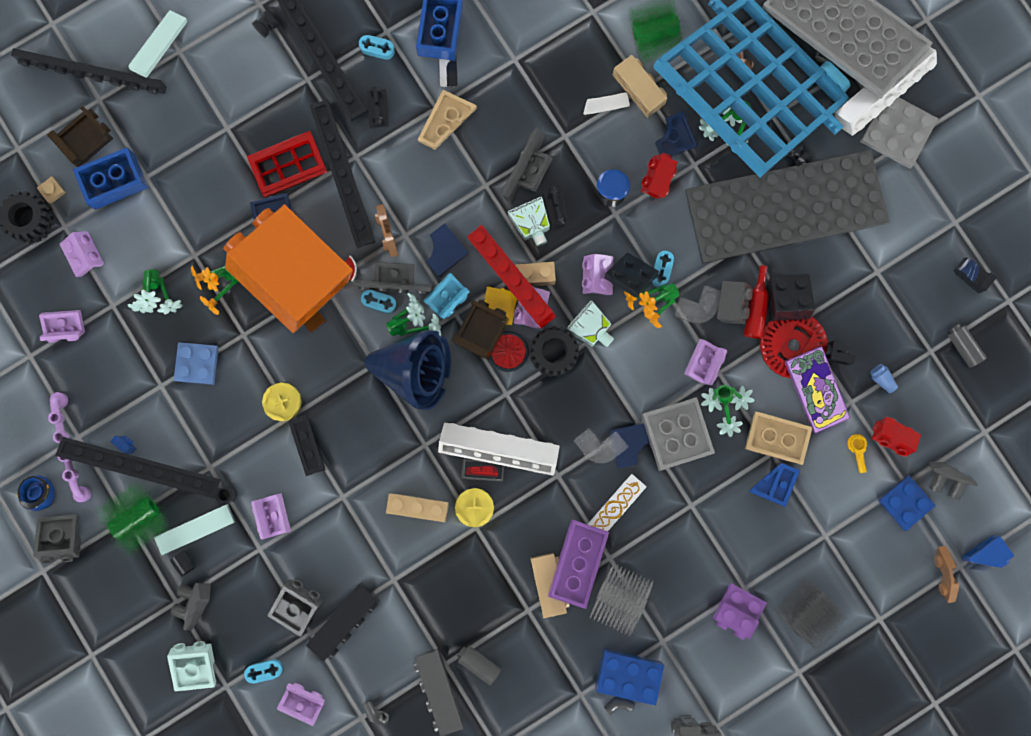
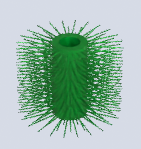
(655, 29)
(133, 517)

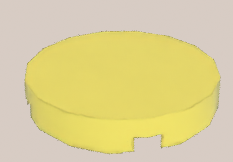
(282, 401)
(474, 507)

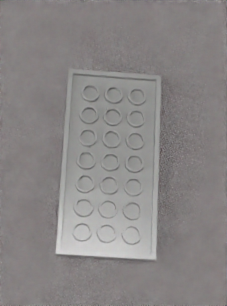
(856, 37)

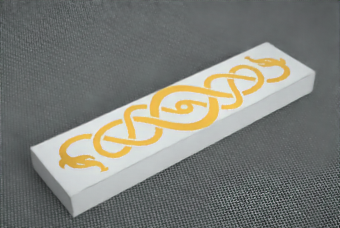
(618, 503)

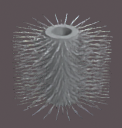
(622, 599)

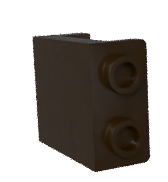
(82, 137)
(481, 329)

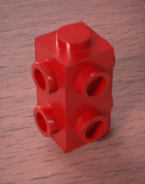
(658, 178)
(896, 436)

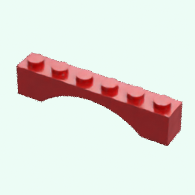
(511, 276)

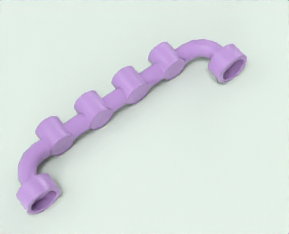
(57, 401)

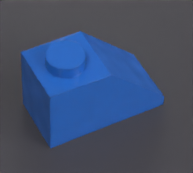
(990, 552)

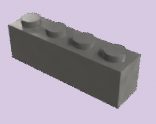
(439, 692)

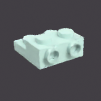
(192, 666)

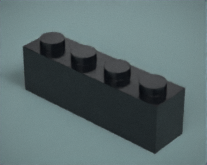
(343, 620)

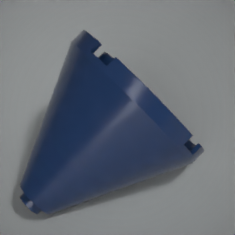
(414, 368)

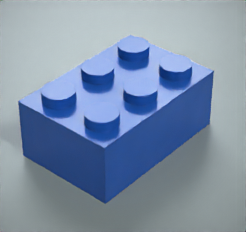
(439, 29)
(110, 178)
(629, 676)

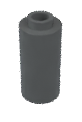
(966, 345)
(478, 664)

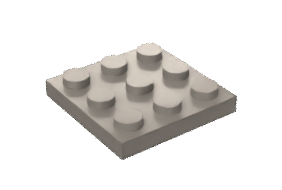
(900, 132)
(677, 434)

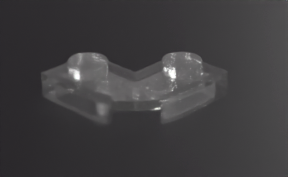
(700, 311)
(598, 451)

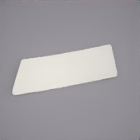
(606, 103)

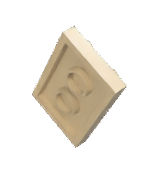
(778, 438)

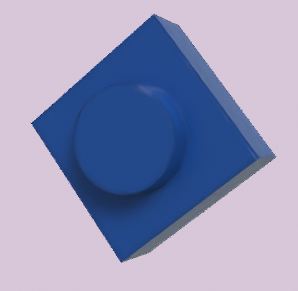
(123, 444)

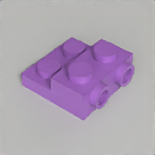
(739, 612)

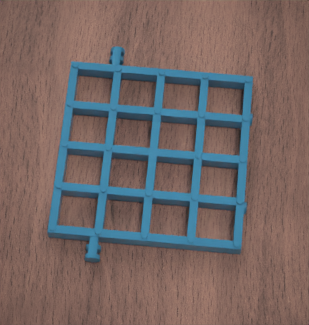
(752, 83)

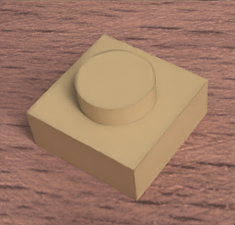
(51, 190)

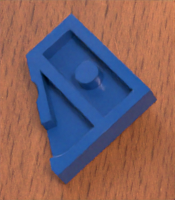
(777, 484)

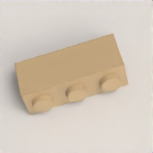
(640, 85)
(417, 507)
(544, 570)

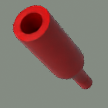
(758, 307)

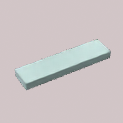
(158, 43)
(194, 529)

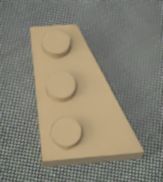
(445, 118)

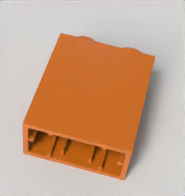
(286, 266)

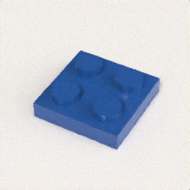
(906, 503)

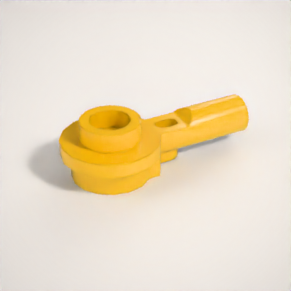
(857, 444)

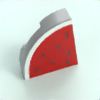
(352, 264)

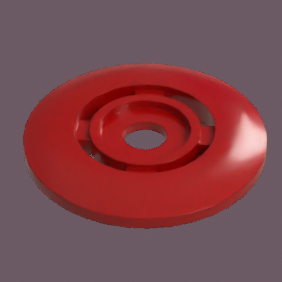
(779, 333)

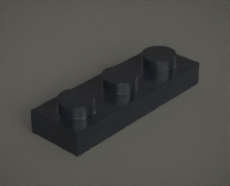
(306, 445)

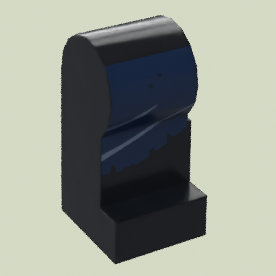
(974, 275)

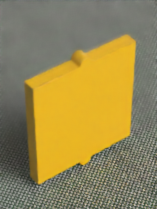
(503, 300)

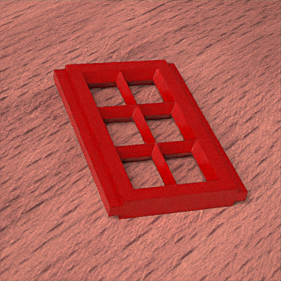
(273, 151)

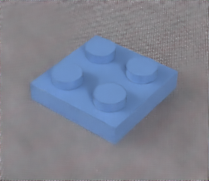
(196, 363)

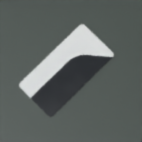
(448, 72)

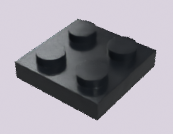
(631, 275)

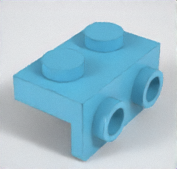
(446, 296)

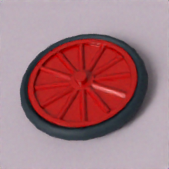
(510, 352)

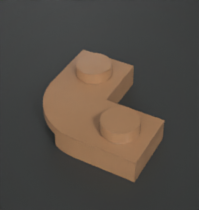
(388, 242)
(948, 585)

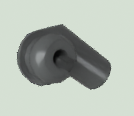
(621, 703)
(375, 716)

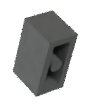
(734, 302)

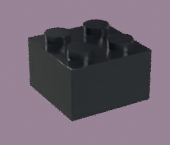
(790, 297)

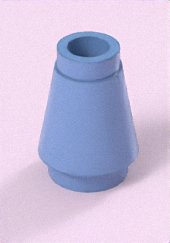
(884, 378)

